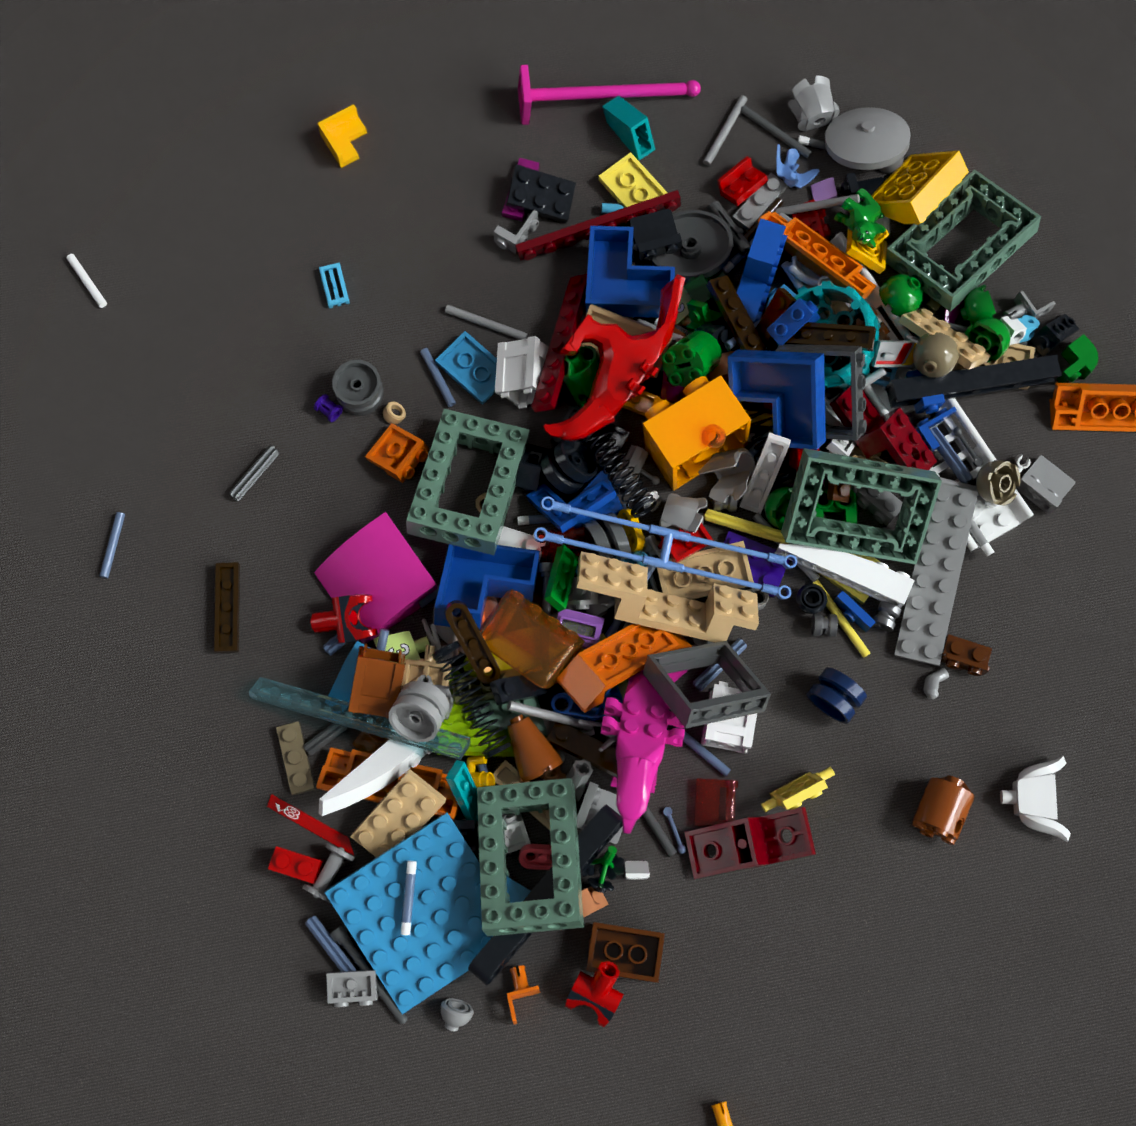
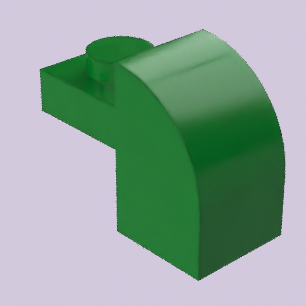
(700, 314)
(1082, 357)

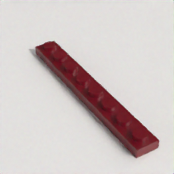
(570, 235)
(555, 364)

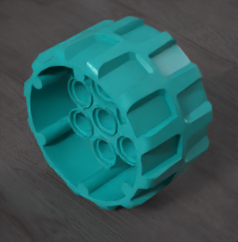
(822, 297)

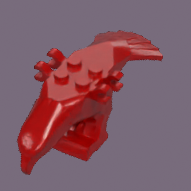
(622, 367)

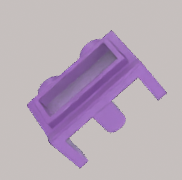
(585, 625)

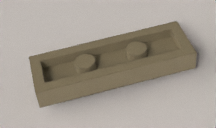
(295, 758)

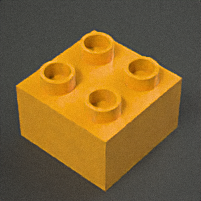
(676, 431)

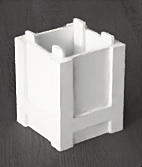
(519, 369)
(729, 734)

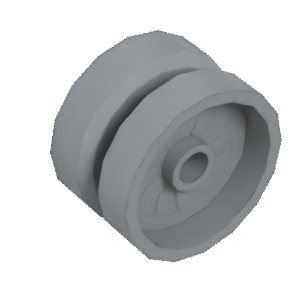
(419, 711)

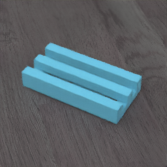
(337, 301)

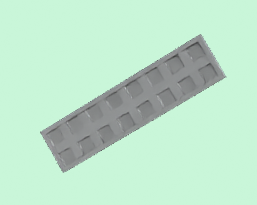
(936, 577)

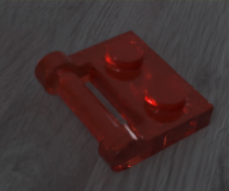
(707, 801)

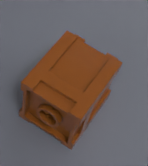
(376, 681)

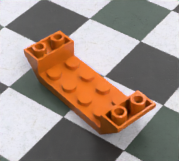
(614, 662)

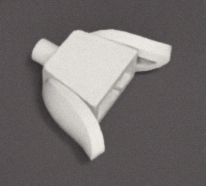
(1036, 798)

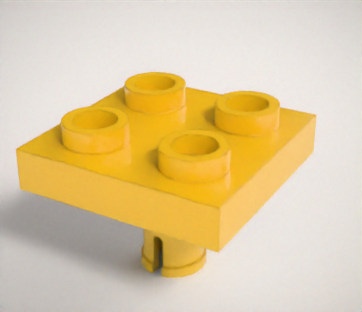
(872, 258)

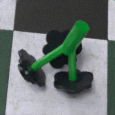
(610, 866)

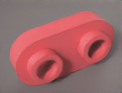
(540, 860)

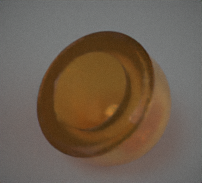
(719, 439)

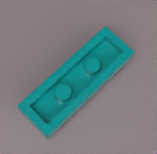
(464, 790)

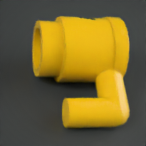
(480, 778)

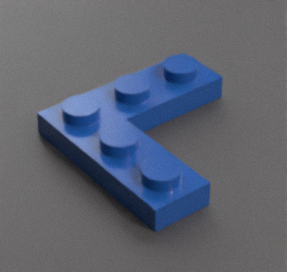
(590, 500)

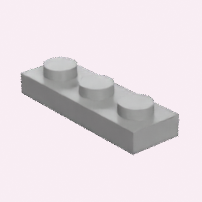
(759, 202)

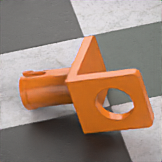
(521, 988)

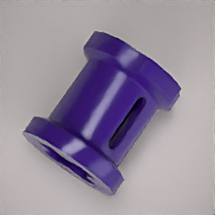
(332, 412)

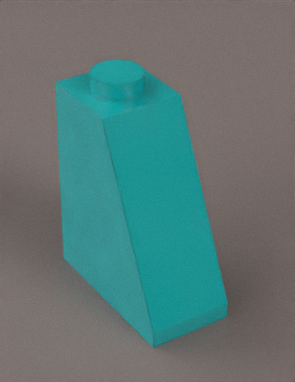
(630, 126)

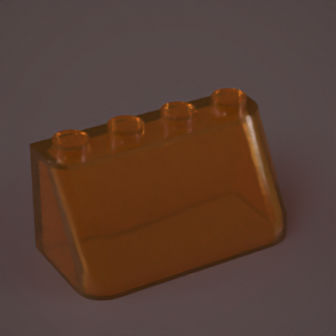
(530, 639)

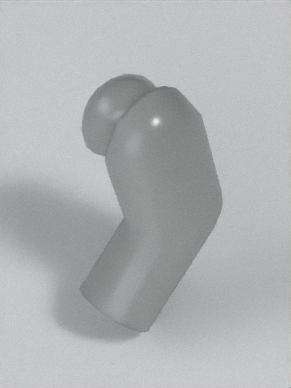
(932, 683)

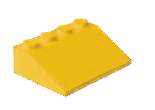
(920, 185)

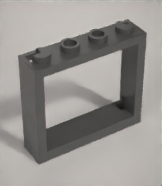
(857, 385)
(751, 700)

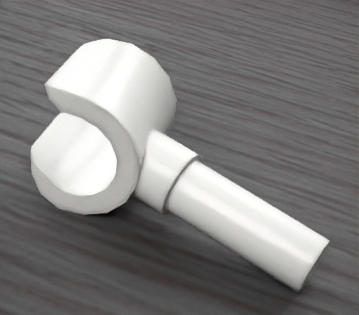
(1022, 466)

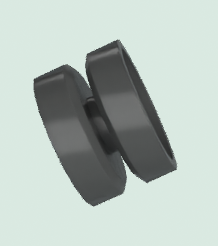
(358, 387)
(606, 535)

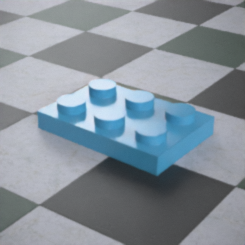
(470, 366)

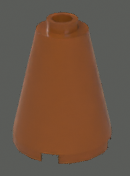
(531, 749)

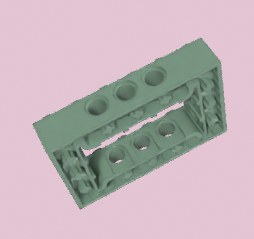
(975, 193)
(454, 528)
(903, 544)
(566, 908)

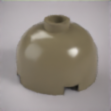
(935, 355)
(998, 482)

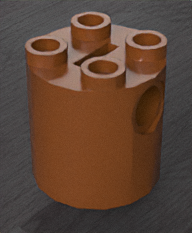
(943, 808)

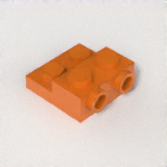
(398, 453)

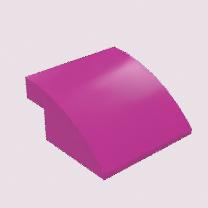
(380, 565)

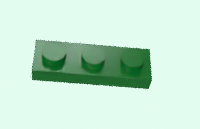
(561, 578)

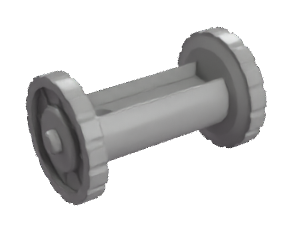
(328, 872)

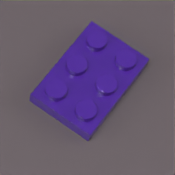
(761, 569)

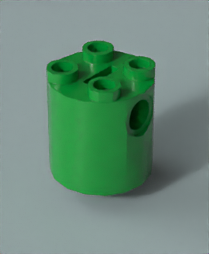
(691, 358)
(581, 373)

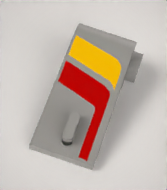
(895, 353)

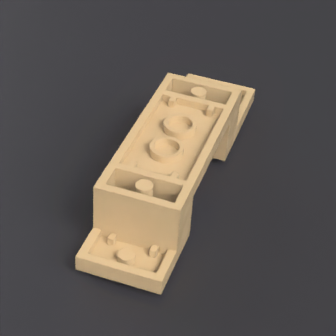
(663, 611)

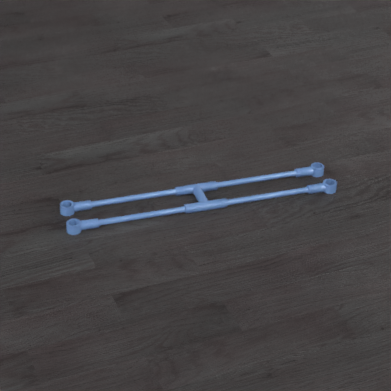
(669, 535)

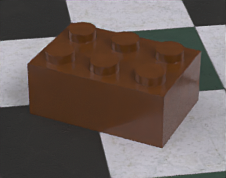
(632, 950)

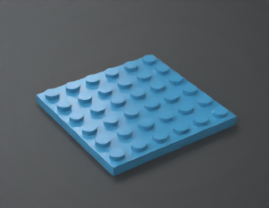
(444, 913)

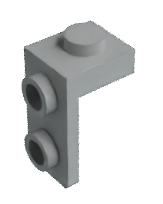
(507, 240)

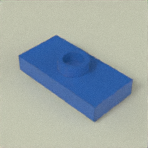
(854, 612)

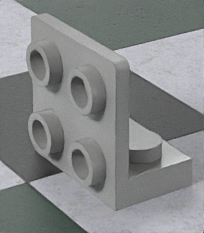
(1045, 485)
(593, 801)

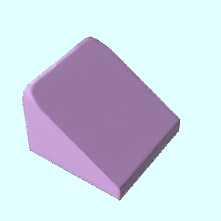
(824, 190)

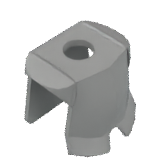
(813, 104)
(731, 480)
(683, 513)

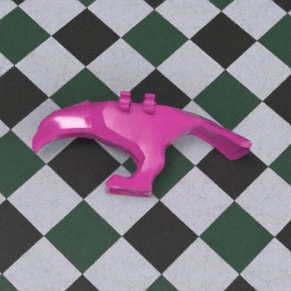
(639, 743)

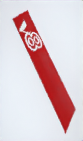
(310, 823)

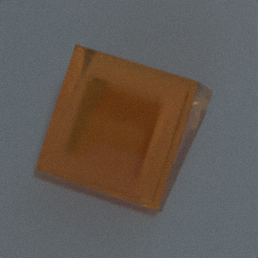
(368, 742)

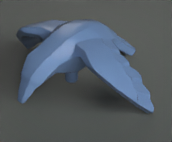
(788, 170)

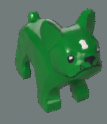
(862, 218)

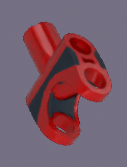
(344, 618)
(597, 992)

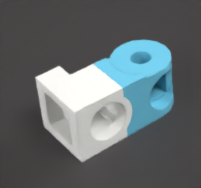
(1021, 328)

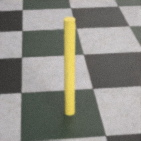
(845, 625)

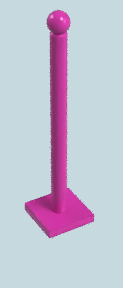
(527, 94)

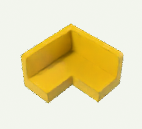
(339, 132)

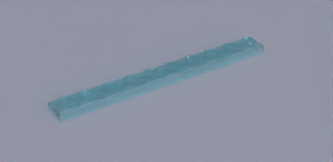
(336, 711)

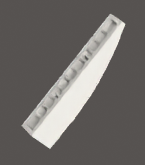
(853, 571)
(372, 775)

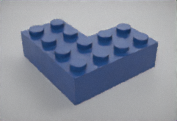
(761, 267)
(616, 282)
(791, 383)
(475, 575)

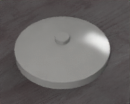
(867, 138)

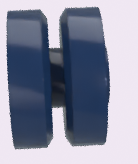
(836, 695)

